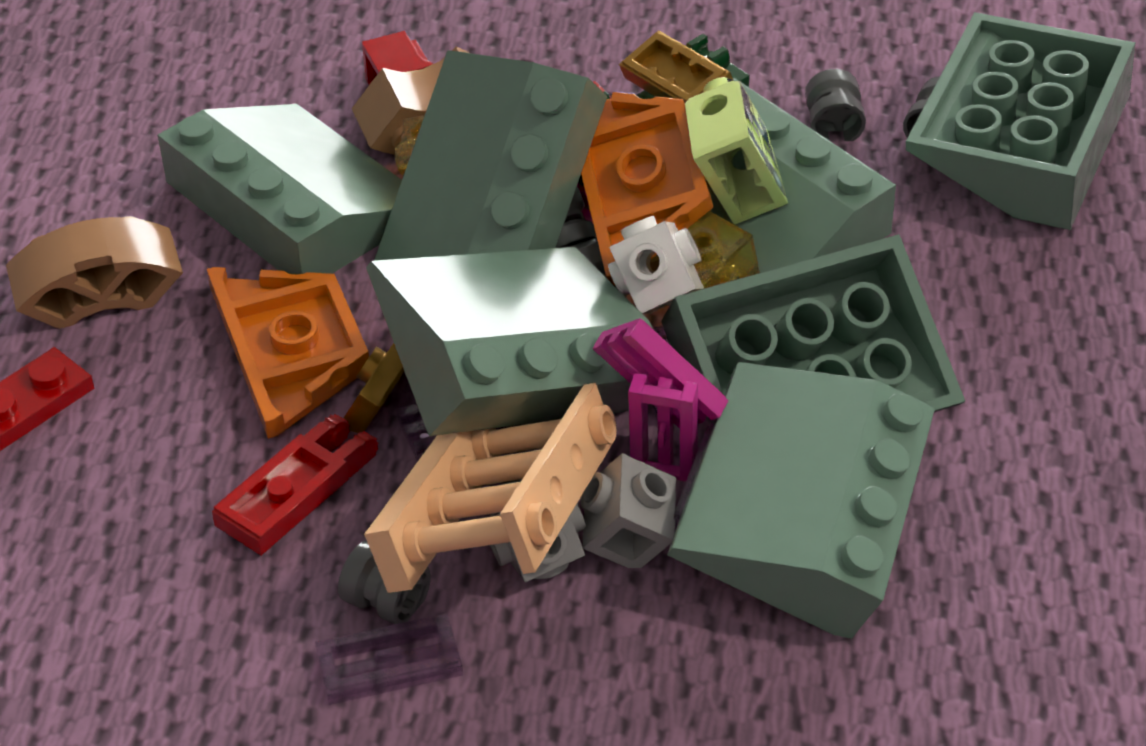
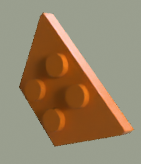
(642, 169)
(290, 340)

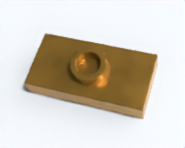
(670, 68)
(380, 374)

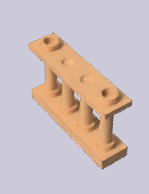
(449, 480)

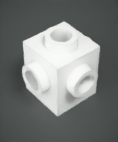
(675, 272)

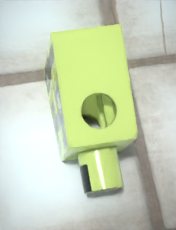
(721, 125)

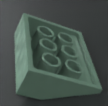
(1025, 115)
(493, 159)
(281, 184)
(829, 195)
(828, 314)
(501, 334)
(805, 492)

